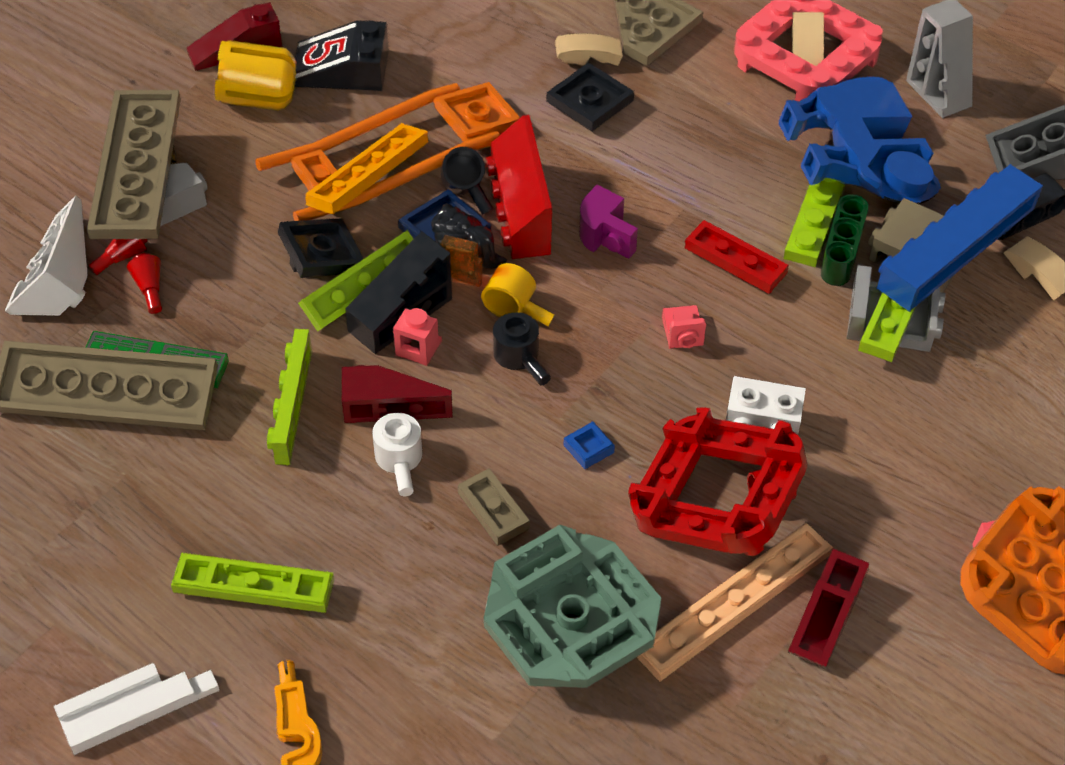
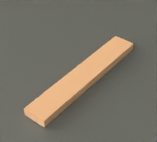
(734, 600)

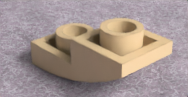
(808, 36)
(580, 47)
(1034, 258)

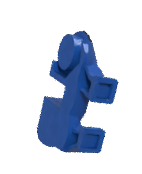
(867, 140)

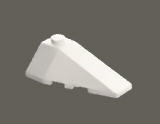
(56, 270)

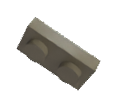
(493, 507)

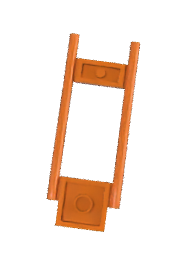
(473, 113)

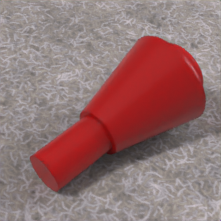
(116, 252)
(146, 274)

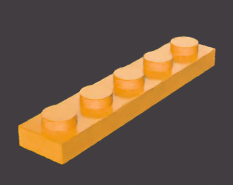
(366, 168)

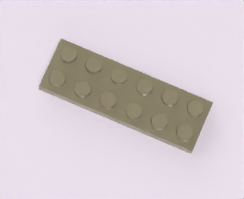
(134, 165)
(106, 385)

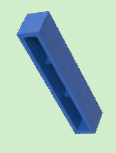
(958, 237)

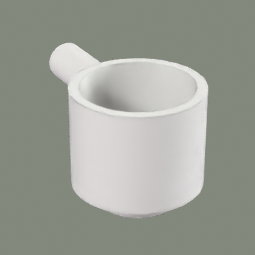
(398, 447)

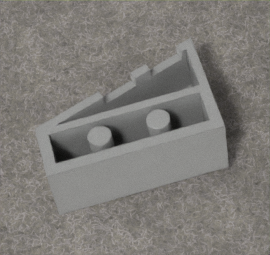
(944, 58)

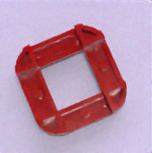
(747, 525)

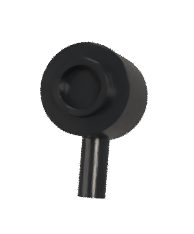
(463, 173)
(518, 345)

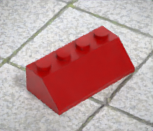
(521, 191)

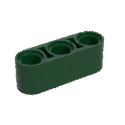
(844, 240)

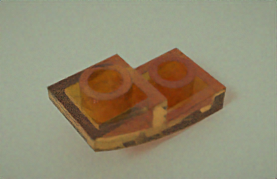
(465, 263)

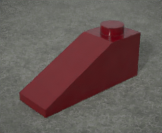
(249, 25)
(379, 391)

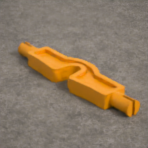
(293, 719)

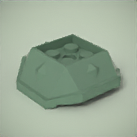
(562, 577)

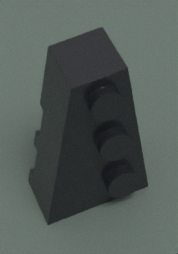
(412, 280)

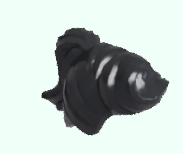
(458, 224)

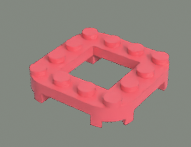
(756, 48)

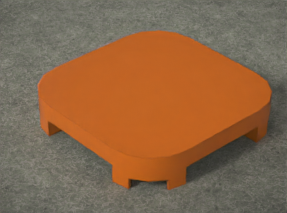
(1020, 575)

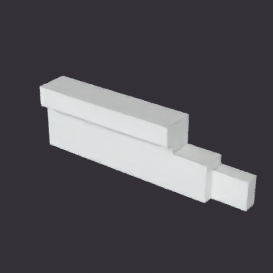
(128, 704)

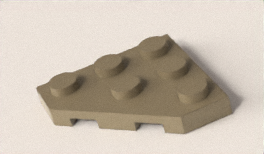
(653, 26)

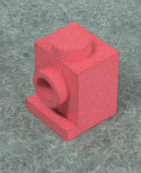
(418, 326)

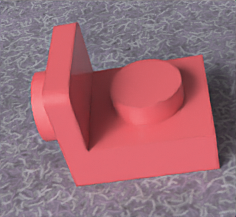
(683, 327)

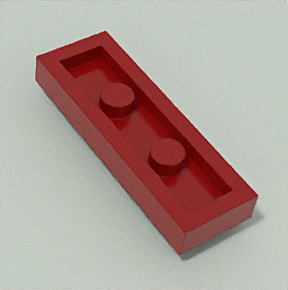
(736, 256)

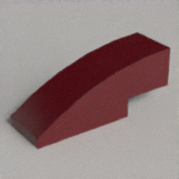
(829, 608)

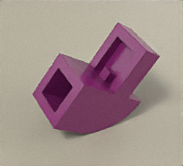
(604, 225)

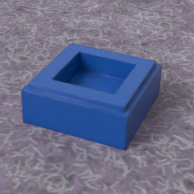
(589, 445)

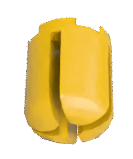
(255, 75)

